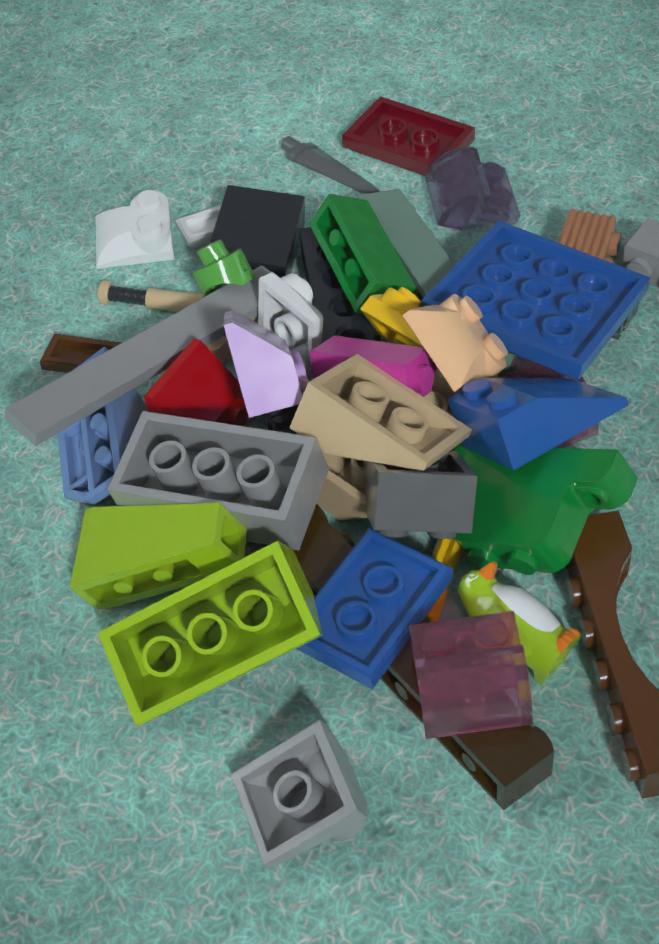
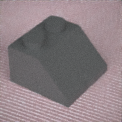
(421, 501)

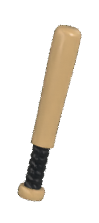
(152, 298)

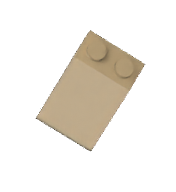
(375, 418)

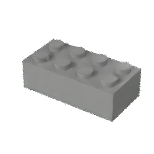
(255, 473)

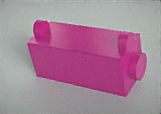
(403, 362)

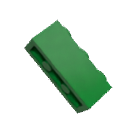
(358, 249)

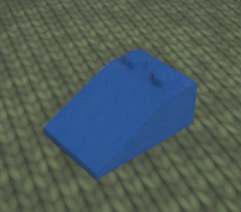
(528, 416)

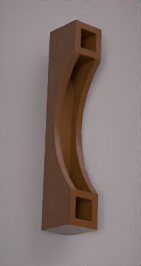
(596, 576)

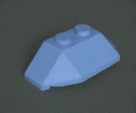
(96, 445)

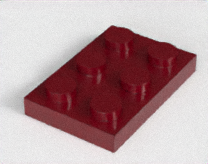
(405, 135)

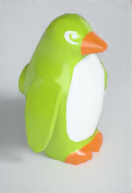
(539, 631)

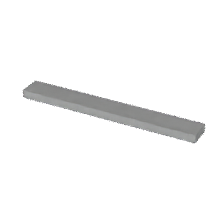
(129, 363)

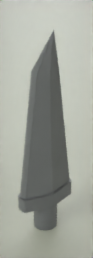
(319, 161)

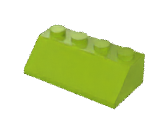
(211, 632)

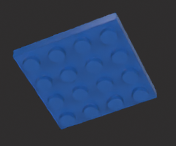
(543, 296)

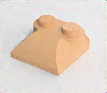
(458, 340)

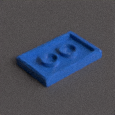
(372, 603)

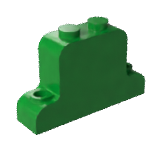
(538, 511)

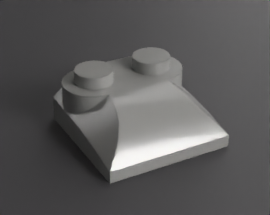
(301, 795)

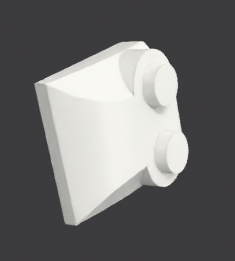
(135, 232)
(288, 312)

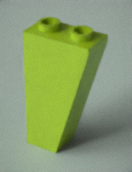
(152, 550)

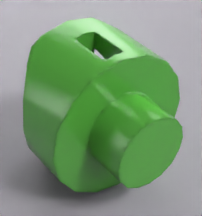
(221, 268)

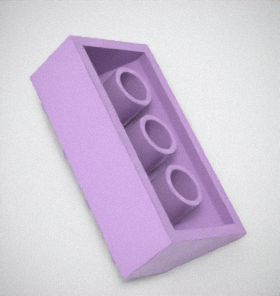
(265, 367)

